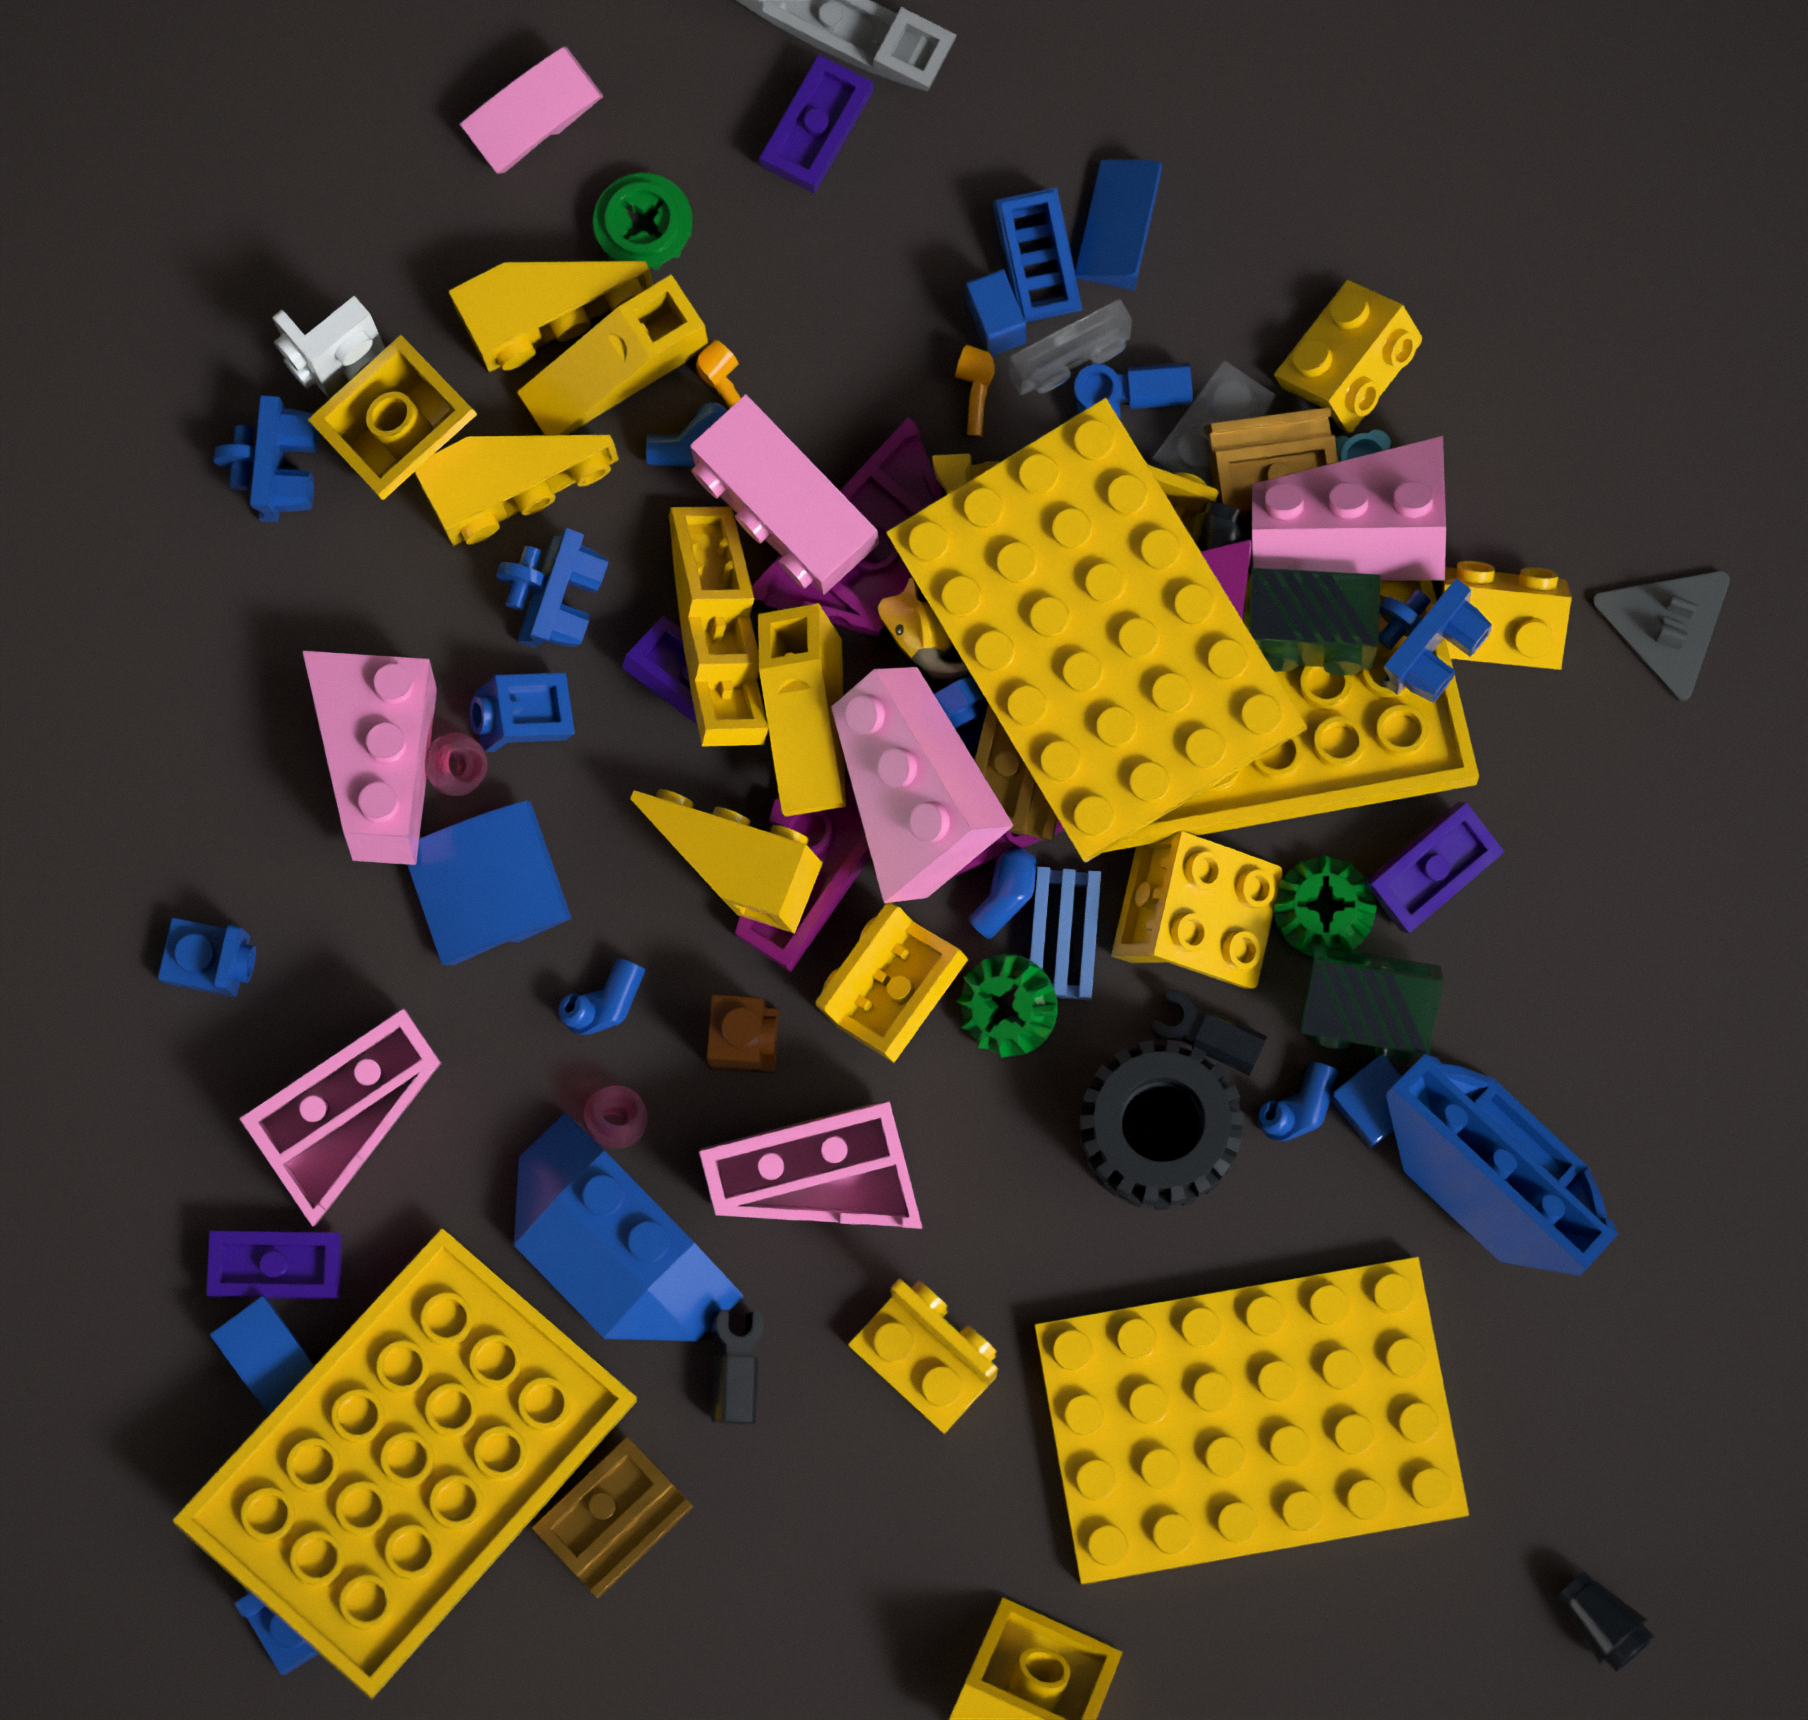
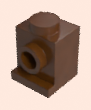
(742, 1035)

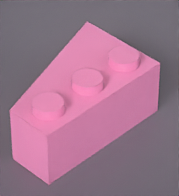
(781, 497)
(1357, 516)
(376, 740)
(817, 1170)

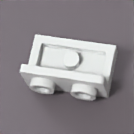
(331, 350)

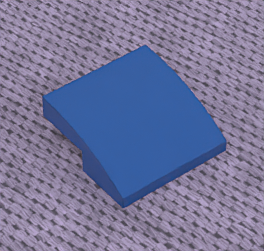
(487, 883)

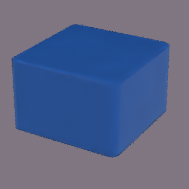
(996, 312)
(1365, 1103)

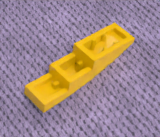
(717, 626)

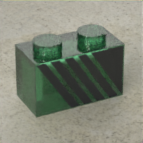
(1314, 619)
(1371, 1002)

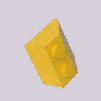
(392, 417)
(1036, 1671)

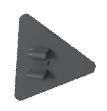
(1668, 624)

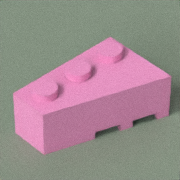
(914, 784)
(340, 1112)

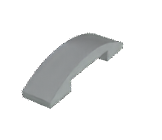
(865, 35)

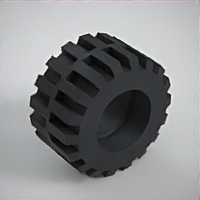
(1172, 1070)

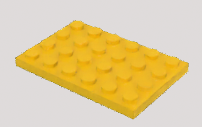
(1096, 630)
(1357, 749)
(1250, 1420)
(405, 1463)

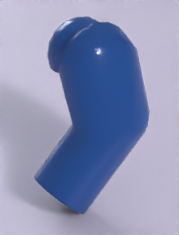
(675, 449)
(1010, 890)
(603, 1007)
(1302, 1111)

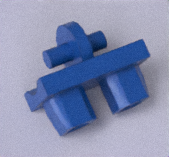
(272, 486)
(563, 564)
(1449, 618)

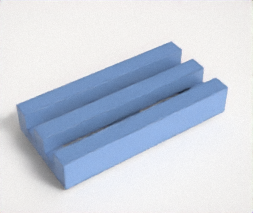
(1068, 880)

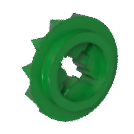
(643, 195)
(1303, 926)
(1034, 1002)

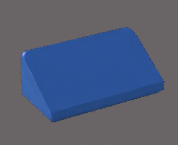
(1119, 222)

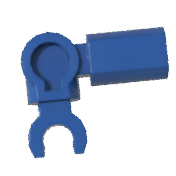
(1140, 387)

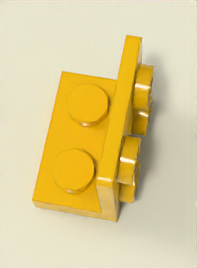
(1198, 909)
(925, 1355)

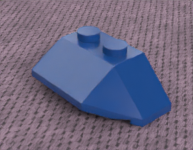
(1497, 1169)
(612, 1244)

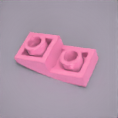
(531, 110)

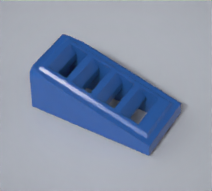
(1026, 205)

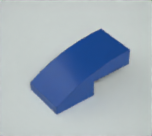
(264, 1353)

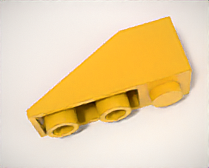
(533, 303)
(616, 359)
(497, 476)
(799, 686)
(750, 869)

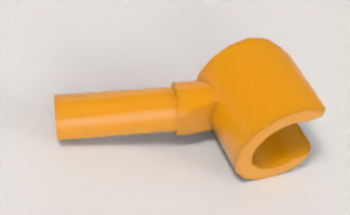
(713, 366)
(978, 368)

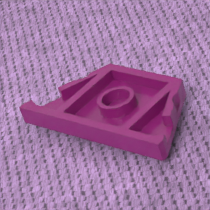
(886, 492)

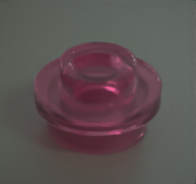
(470, 759)
(620, 1102)

